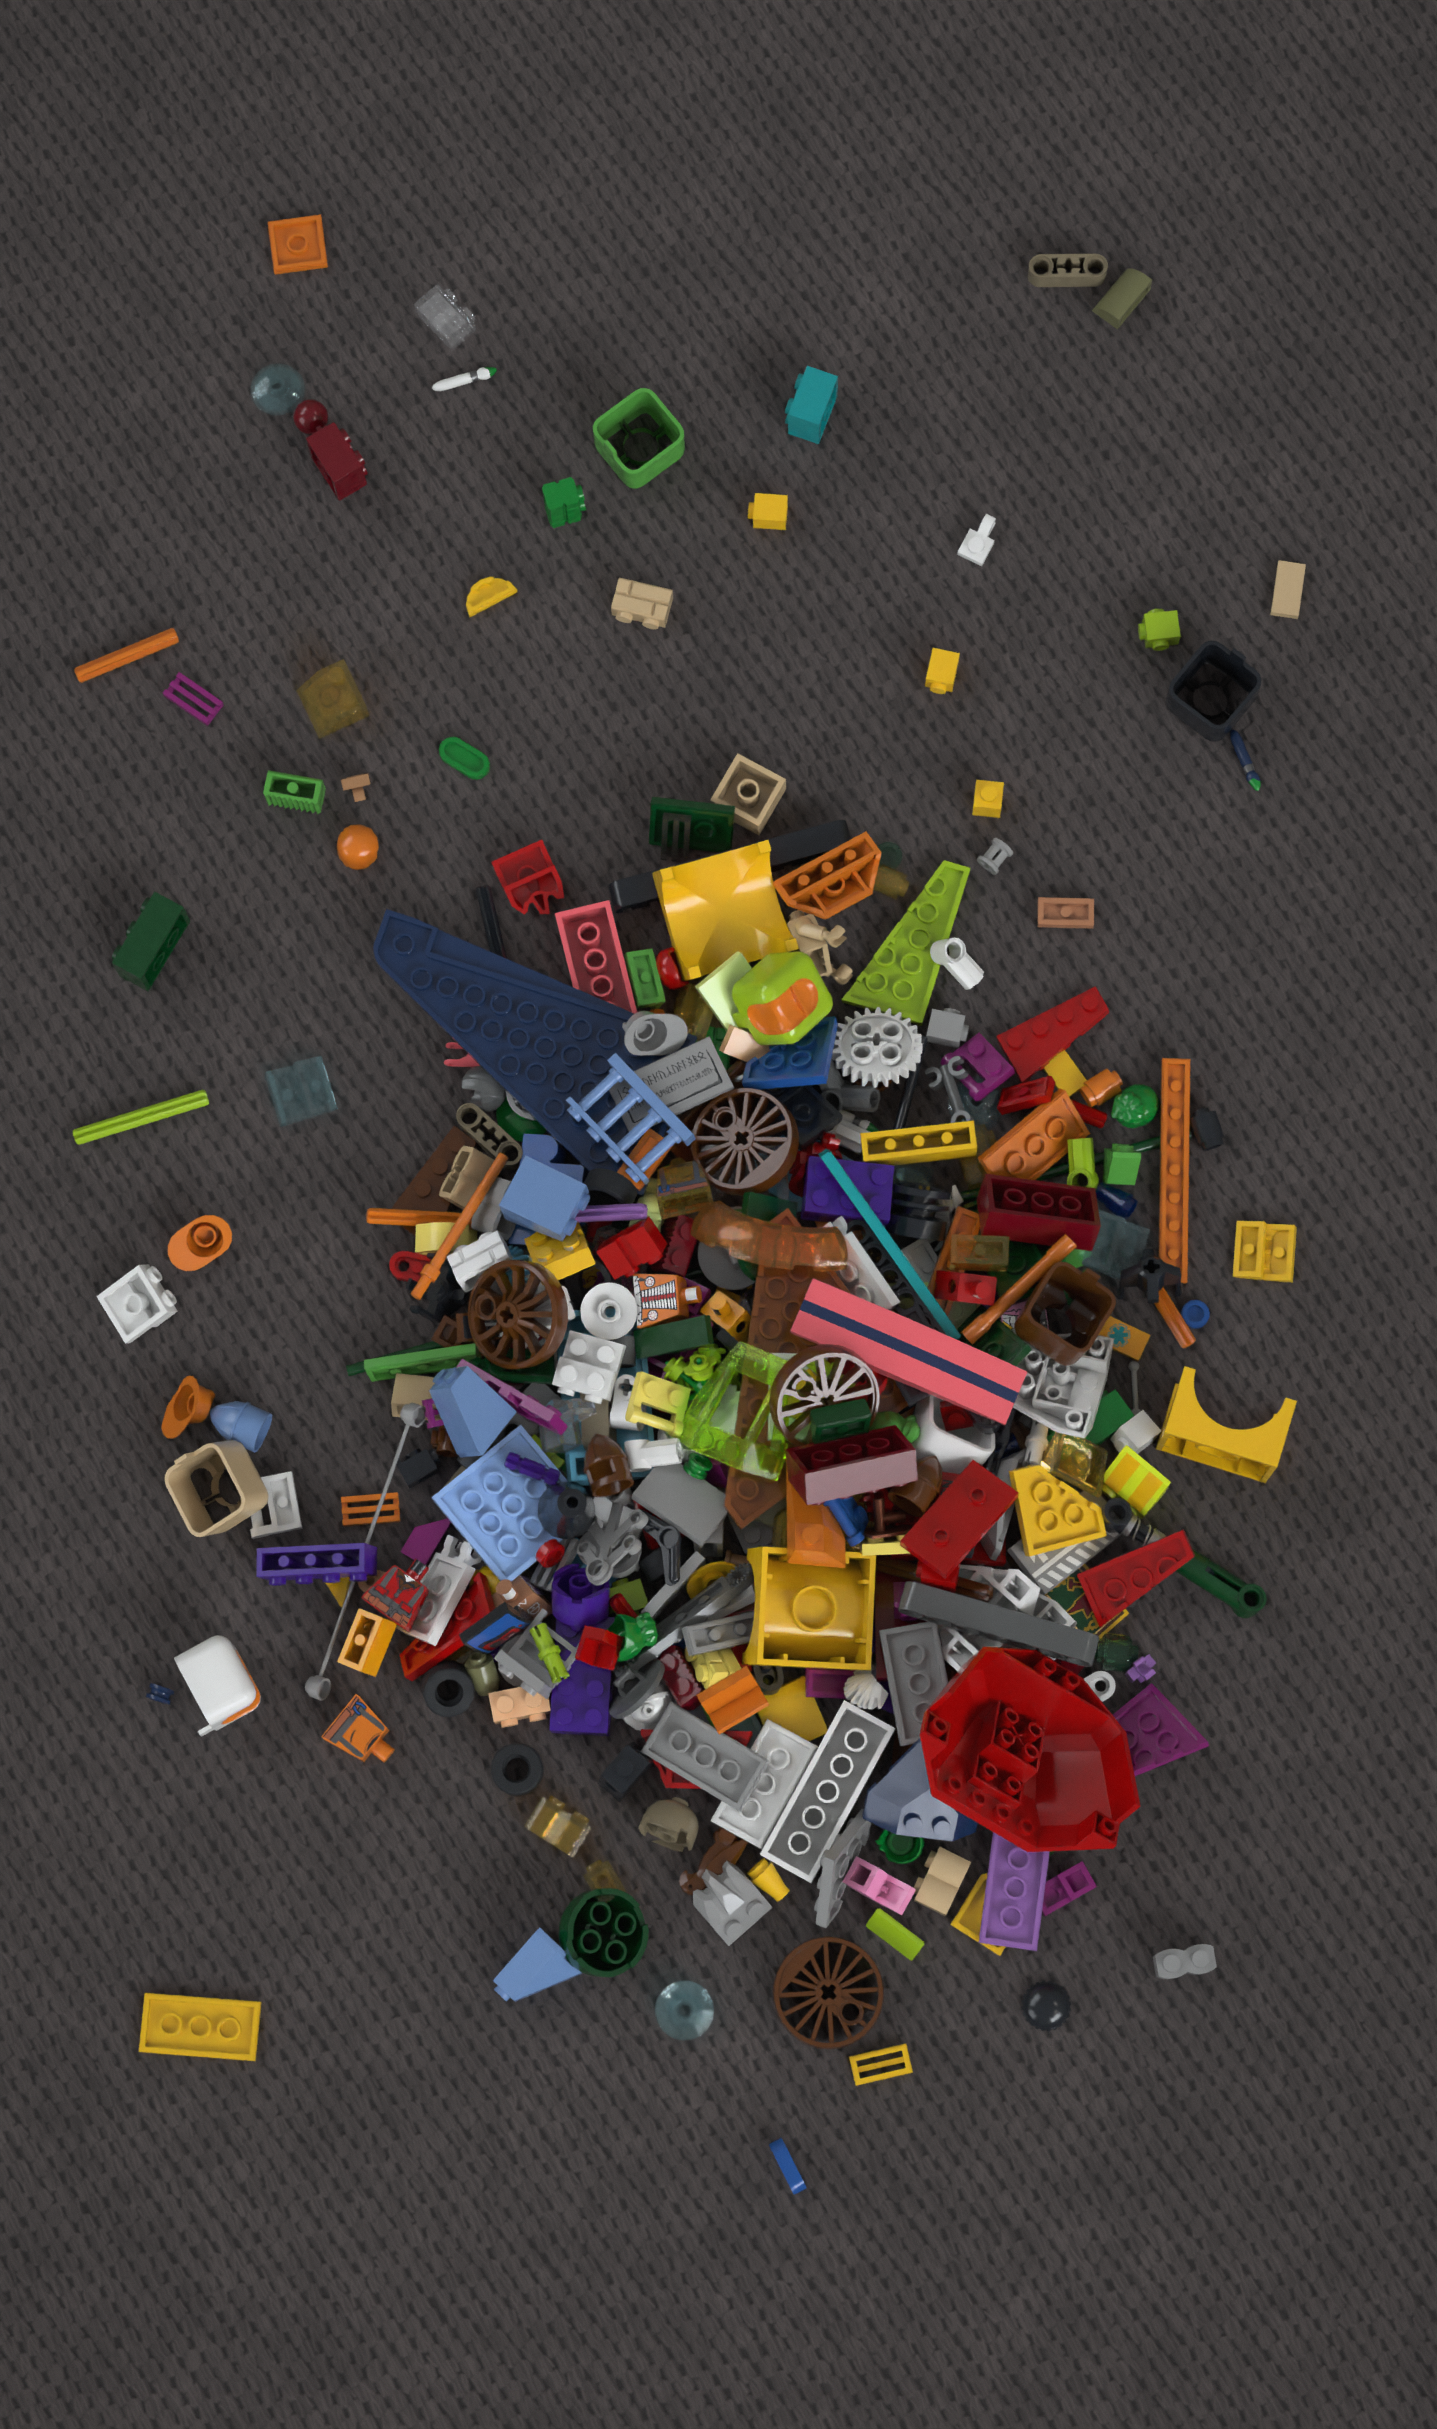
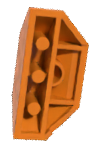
(833, 879)

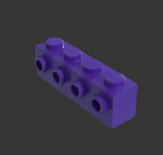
(317, 1562)

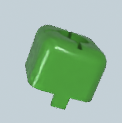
(624, 412)

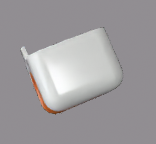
(218, 1682)

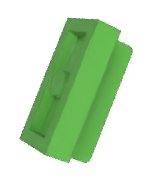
(644, 979)

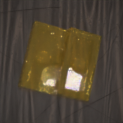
(693, 1010)

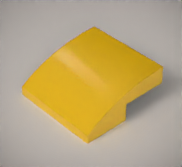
(1264, 1251)
(794, 1710)

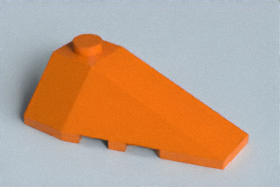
(812, 1533)

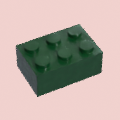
(150, 941)

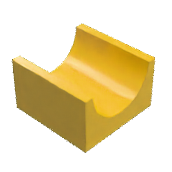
(811, 1612)

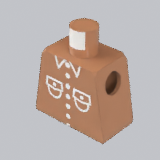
(521, 1594)

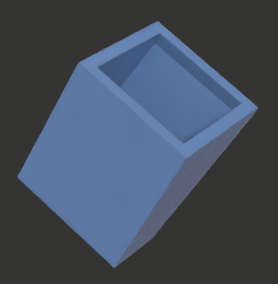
(544, 1199)
(469, 1410)

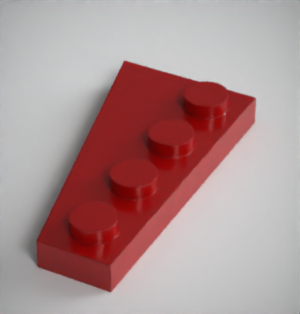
(1044, 1036)

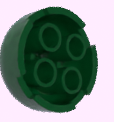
(615, 1937)

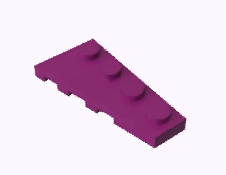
(524, 1405)

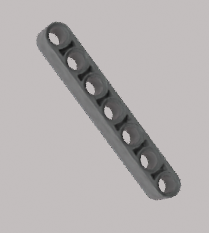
(998, 1623)

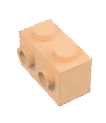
(517, 1704)

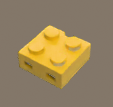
(561, 1257)

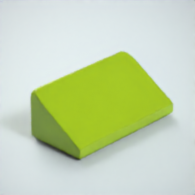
(895, 1934)

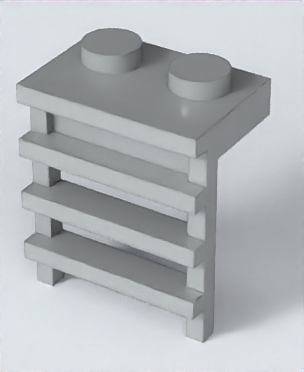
(533, 1675)

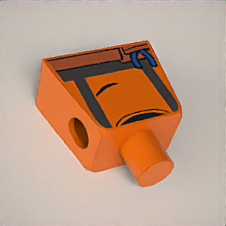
(359, 1732)

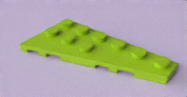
(902, 968)

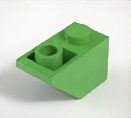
(1121, 1164)

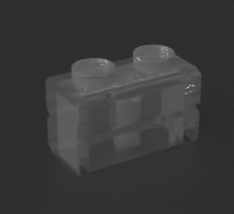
(445, 316)

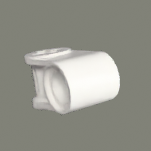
(620, 1405)

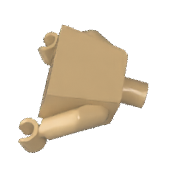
(812, 941)

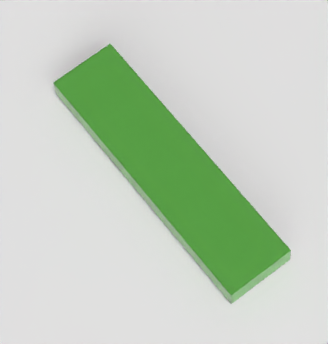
(419, 1362)

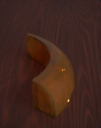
(770, 1242)

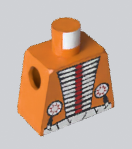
(663, 1298)

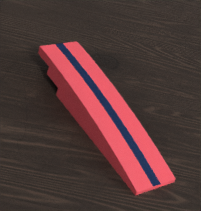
(910, 1351)

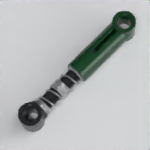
(1198, 1570)

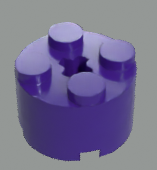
(578, 1600)

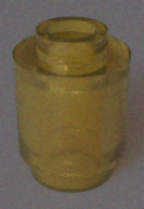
(891, 882)

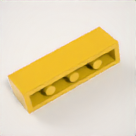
(920, 1144)

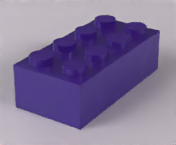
(584, 1698)

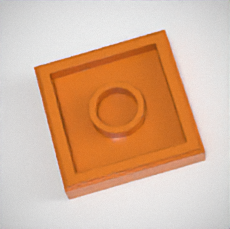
(297, 244)

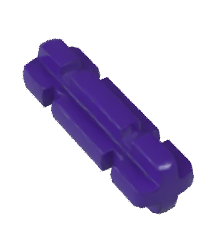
(532, 1468)

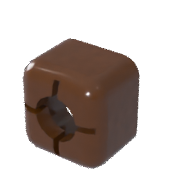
(1087, 1312)

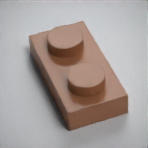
(1065, 912)

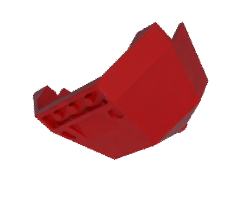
(1029, 1753)

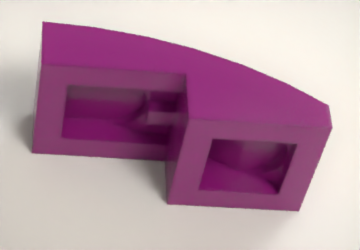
(1066, 1887)

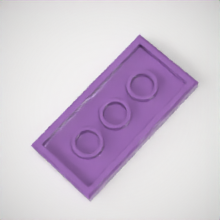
(1013, 1896)

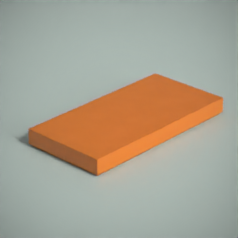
(1036, 1140)

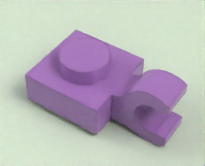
(1141, 1669)

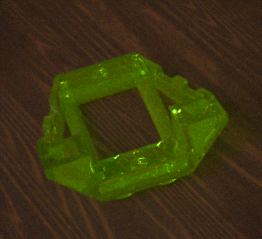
(726, 1447)

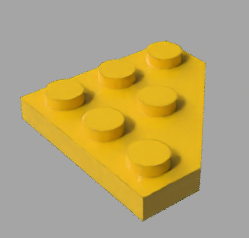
(1052, 1512)

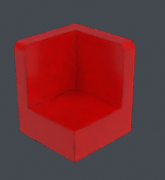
(599, 1647)

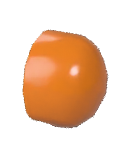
(357, 846)

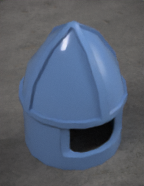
(242, 1423)

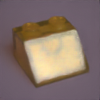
(332, 699)

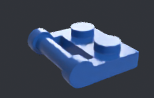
(850, 1517)

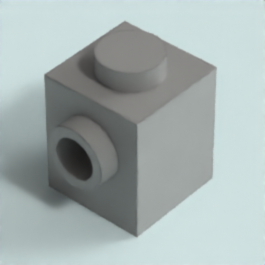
(947, 1028)

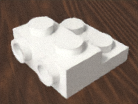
(138, 1302)
(588, 1367)

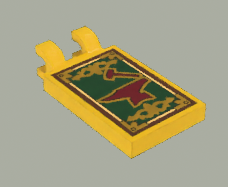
(1074, 1601)

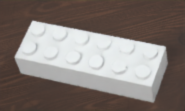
(827, 1791)

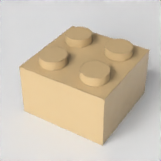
(752, 792)

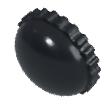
(1046, 2005)

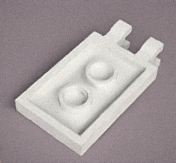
(862, 1275)
(447, 1581)

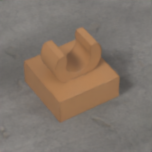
(356, 784)

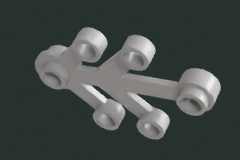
(601, 1568)

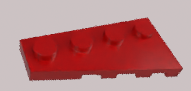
(1126, 1578)
(472, 1607)

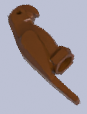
(725, 1848)

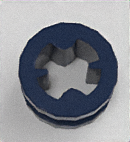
(160, 1694)

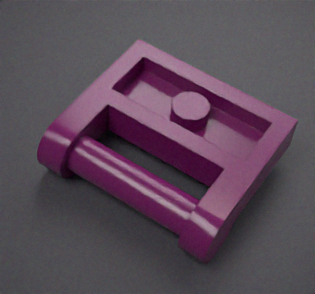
(985, 1062)

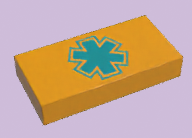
(1127, 1339)

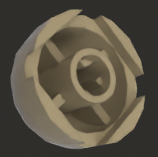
(672, 1823)

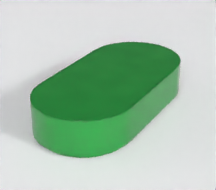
(464, 758)

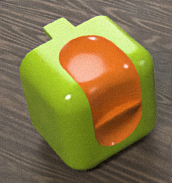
(781, 998)

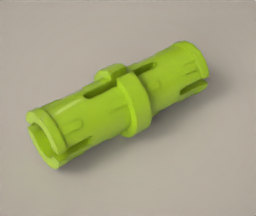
(549, 1653)

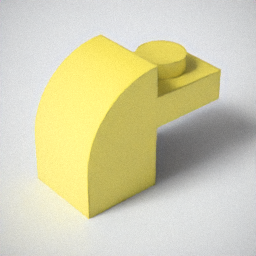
(431, 1236)

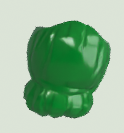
(1135, 1106)
(636, 1633)

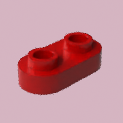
(416, 1264)

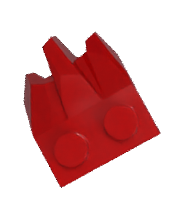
(529, 877)

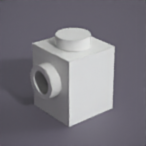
(1136, 1433)

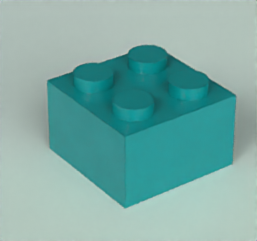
(812, 404)

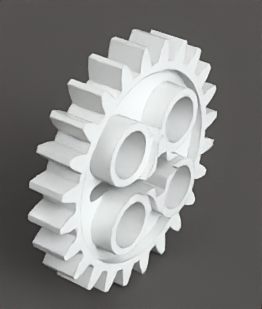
(881, 1047)

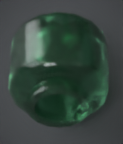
(1116, 1652)

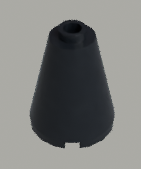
(559, 1518)

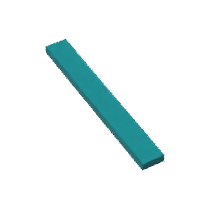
(888, 1243)

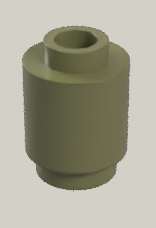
(483, 1673)

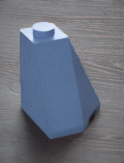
(534, 1968)

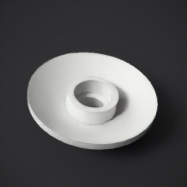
(594, 1311)

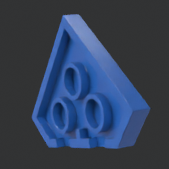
(796, 1063)

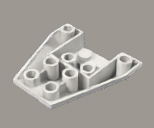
(1065, 1395)

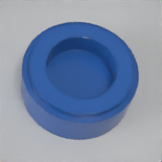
(1195, 1314)

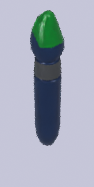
(1245, 761)

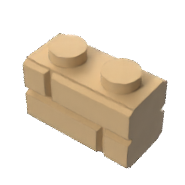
(641, 603)

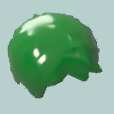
(900, 1848)

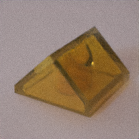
(1076, 1462)

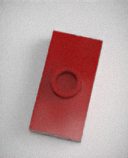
(1026, 1095)

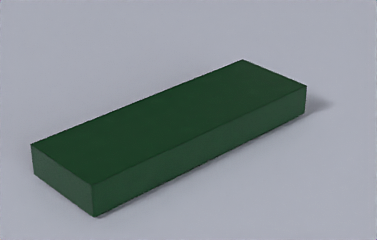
(673, 1337)

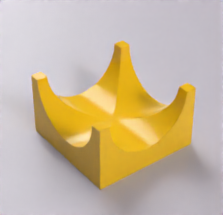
(722, 909)
(1197, 1437)

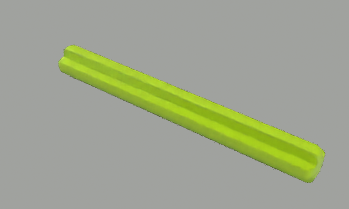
(140, 1117)

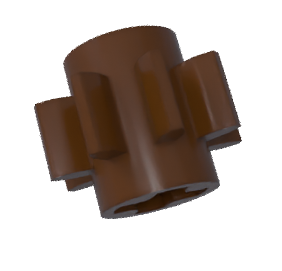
(442, 1442)

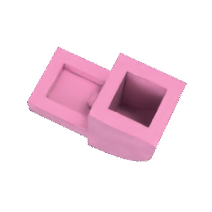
(878, 1886)

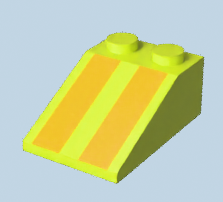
(1134, 1481)

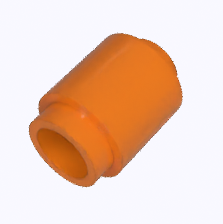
(1101, 1088)

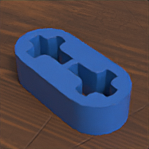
(787, 2166)

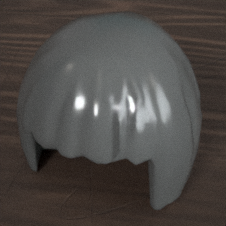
(488, 1092)

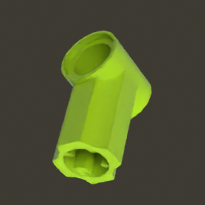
(1081, 1161)

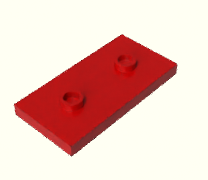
(959, 1519)

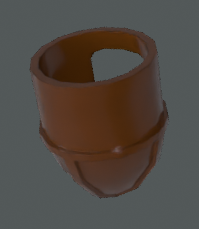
(606, 1467)
(921, 1493)

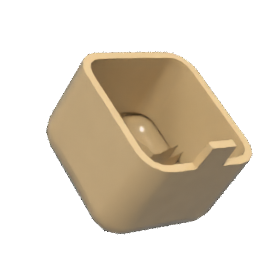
(216, 1458)

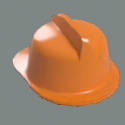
(199, 1242)
(188, 1406)

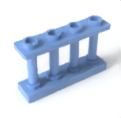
(637, 1093)

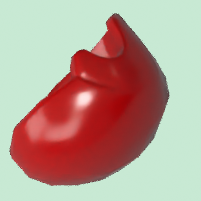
(669, 970)

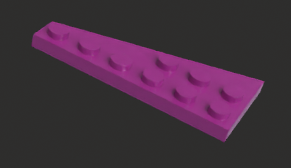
(1156, 1731)

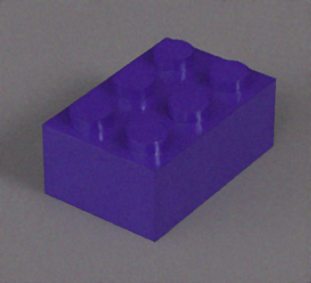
(826, 1200)

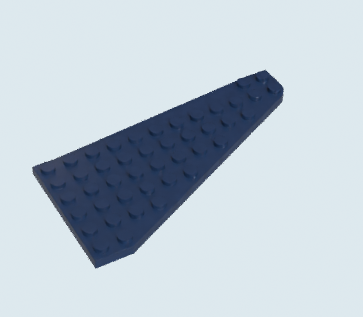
(519, 1027)

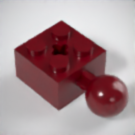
(330, 449)

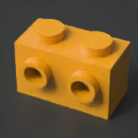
(367, 1642)

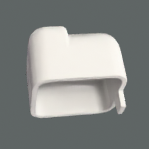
(952, 1448)

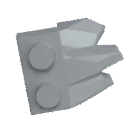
(730, 1902)

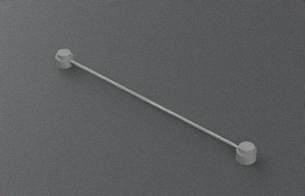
(318, 1686)

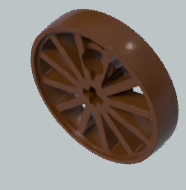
(516, 1314)
(830, 1387)

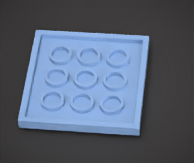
(499, 1506)

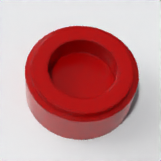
(550, 1553)

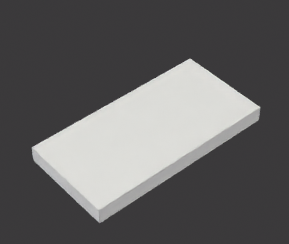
(788, 1762)

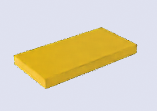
(200, 2026)

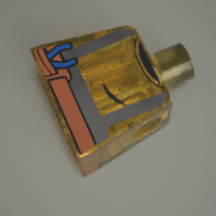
(682, 1188)

